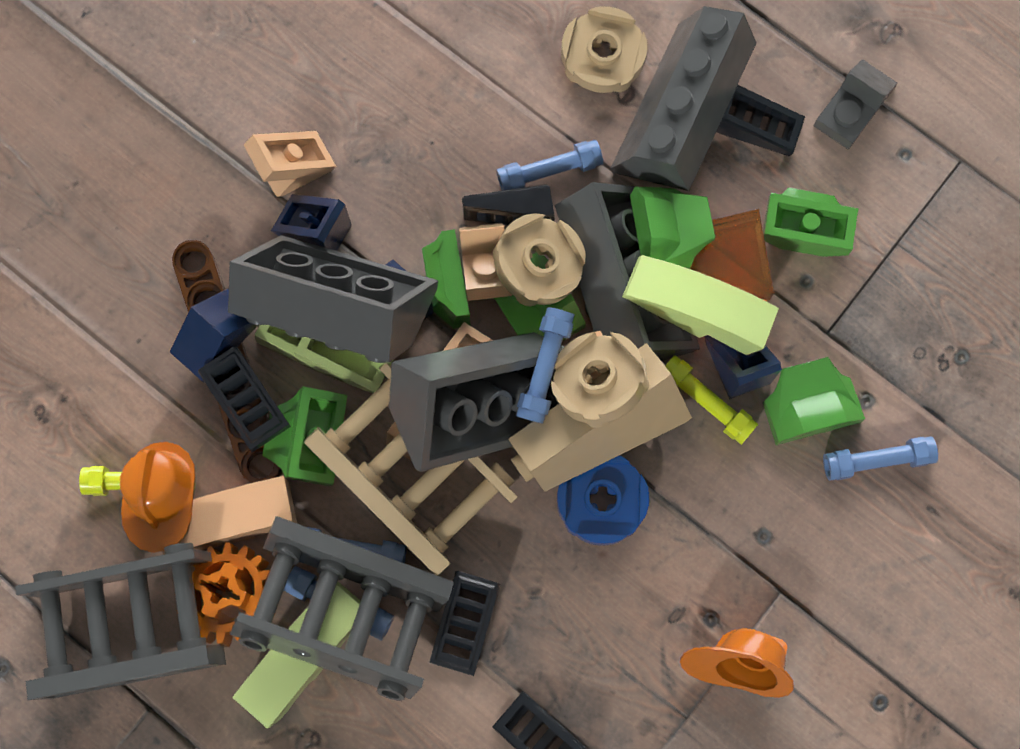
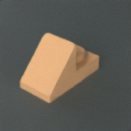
(289, 159)
(478, 261)

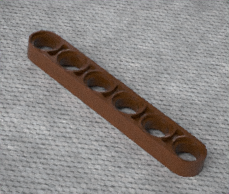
(191, 287)

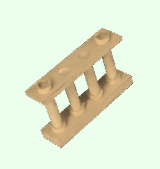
(400, 510)

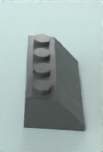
(686, 99)
(607, 229)
(330, 297)
(463, 399)

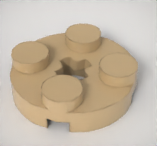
(600, 73)
(525, 280)
(607, 401)

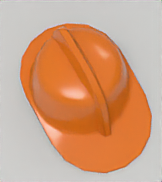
(157, 496)
(742, 661)

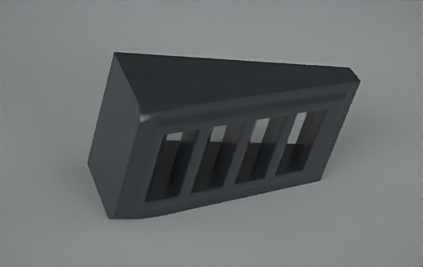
(736, 128)
(508, 205)
(221, 382)
(477, 585)
(517, 711)

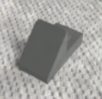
(855, 103)

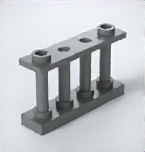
(378, 578)
(148, 659)

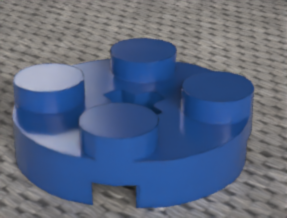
(619, 519)

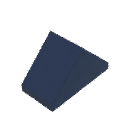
(314, 221)
(209, 333)
(742, 372)

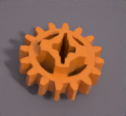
(218, 612)

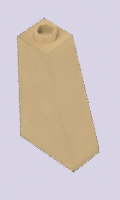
(569, 447)

